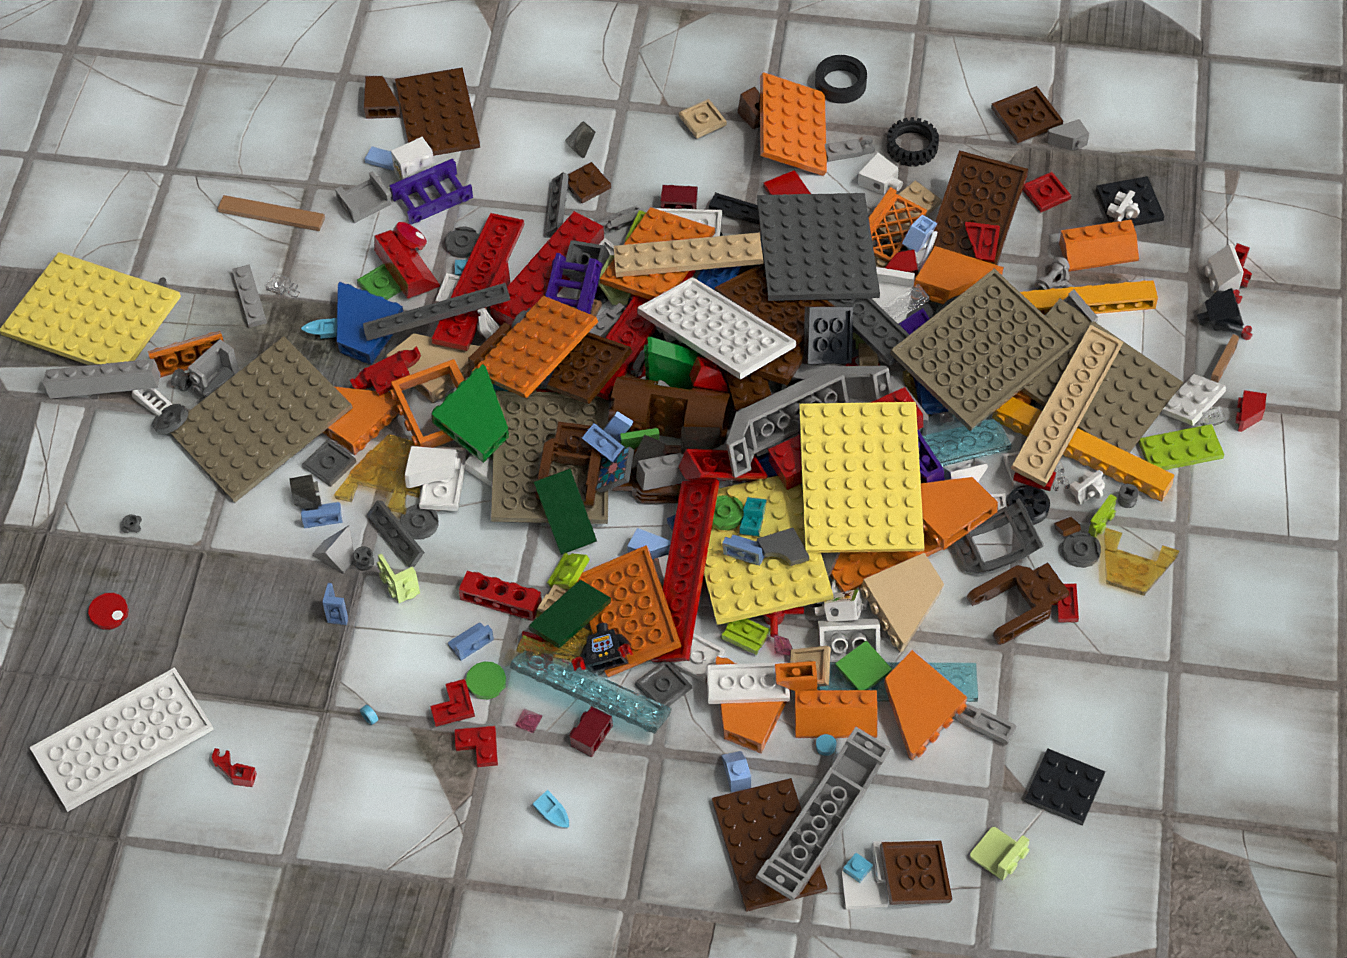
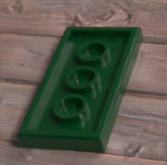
(565, 511)
(569, 614)

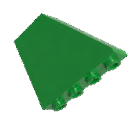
(669, 363)
(473, 416)

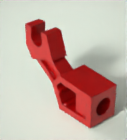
(1242, 253)
(224, 763)

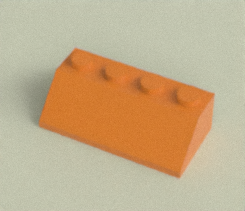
(1099, 245)
(182, 353)
(835, 712)

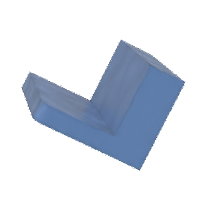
(603, 442)
(325, 515)
(743, 549)
(334, 607)
(471, 640)

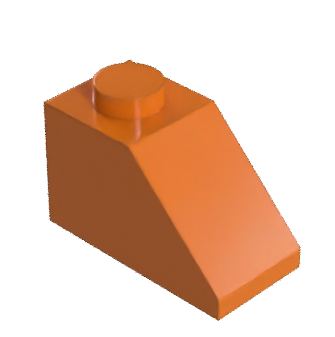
(797, 675)

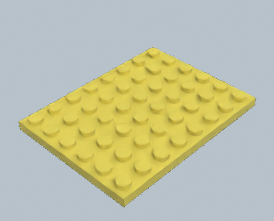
(89, 312)
(861, 477)
(750, 590)

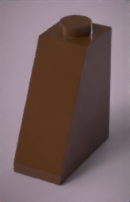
(379, 99)

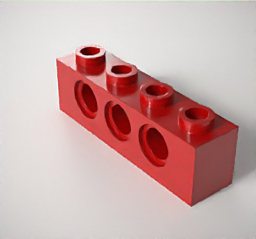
(507, 603)

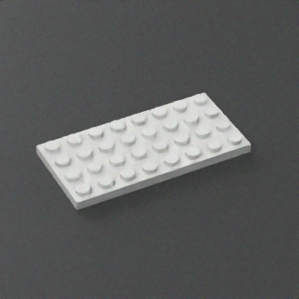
(716, 327)
(121, 739)

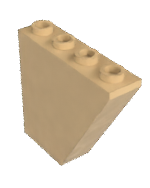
(431, 356)
(903, 597)

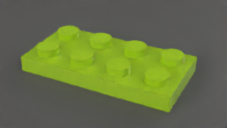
(1182, 447)

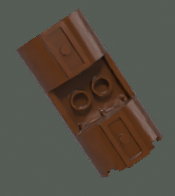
(669, 407)

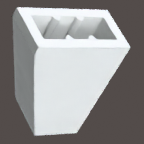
(430, 465)

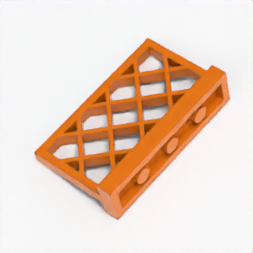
(883, 210)

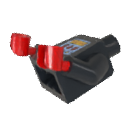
(1225, 313)
(603, 650)

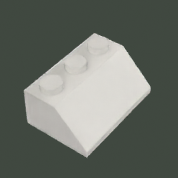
(848, 635)

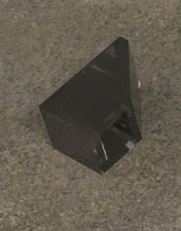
(304, 492)

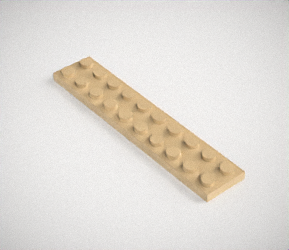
(1067, 406)

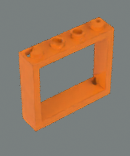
(437, 438)

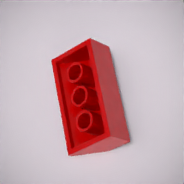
(404, 265)
(713, 464)

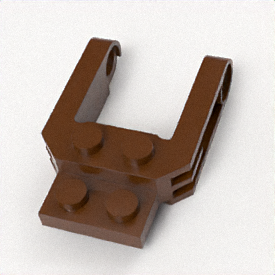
(571, 449)
(664, 494)
(1038, 587)

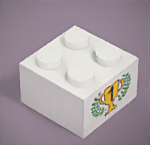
(412, 158)

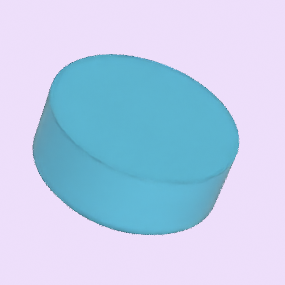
(368, 714)
(825, 744)

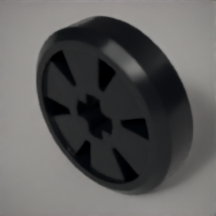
(1035, 496)

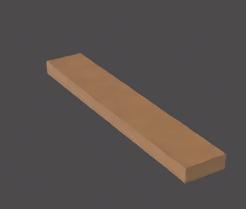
(271, 213)

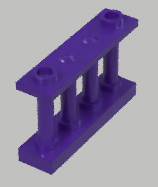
(427, 178)
(587, 287)

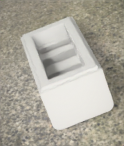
(137, 395)

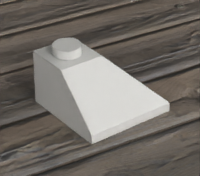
(970, 468)

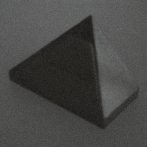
(581, 139)

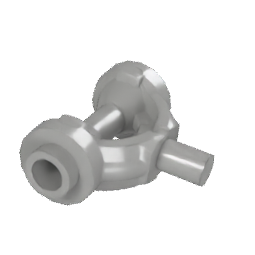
(1059, 266)

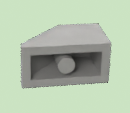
(1069, 135)

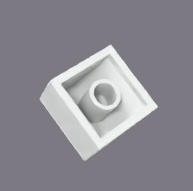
(1224, 270)

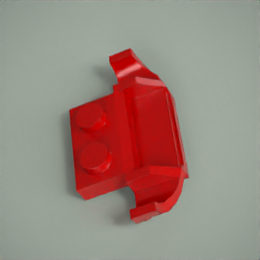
(387, 370)

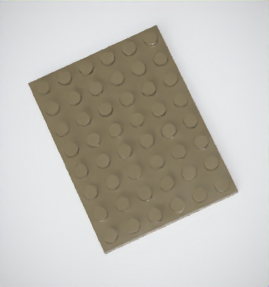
(982, 349)
(1129, 394)
(260, 419)
(519, 457)

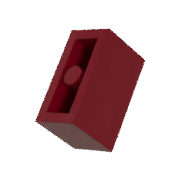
(679, 197)
(591, 731)

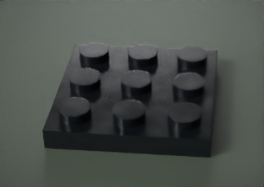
(1144, 196)
(828, 335)
(1065, 786)

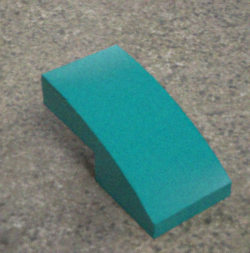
(753, 516)

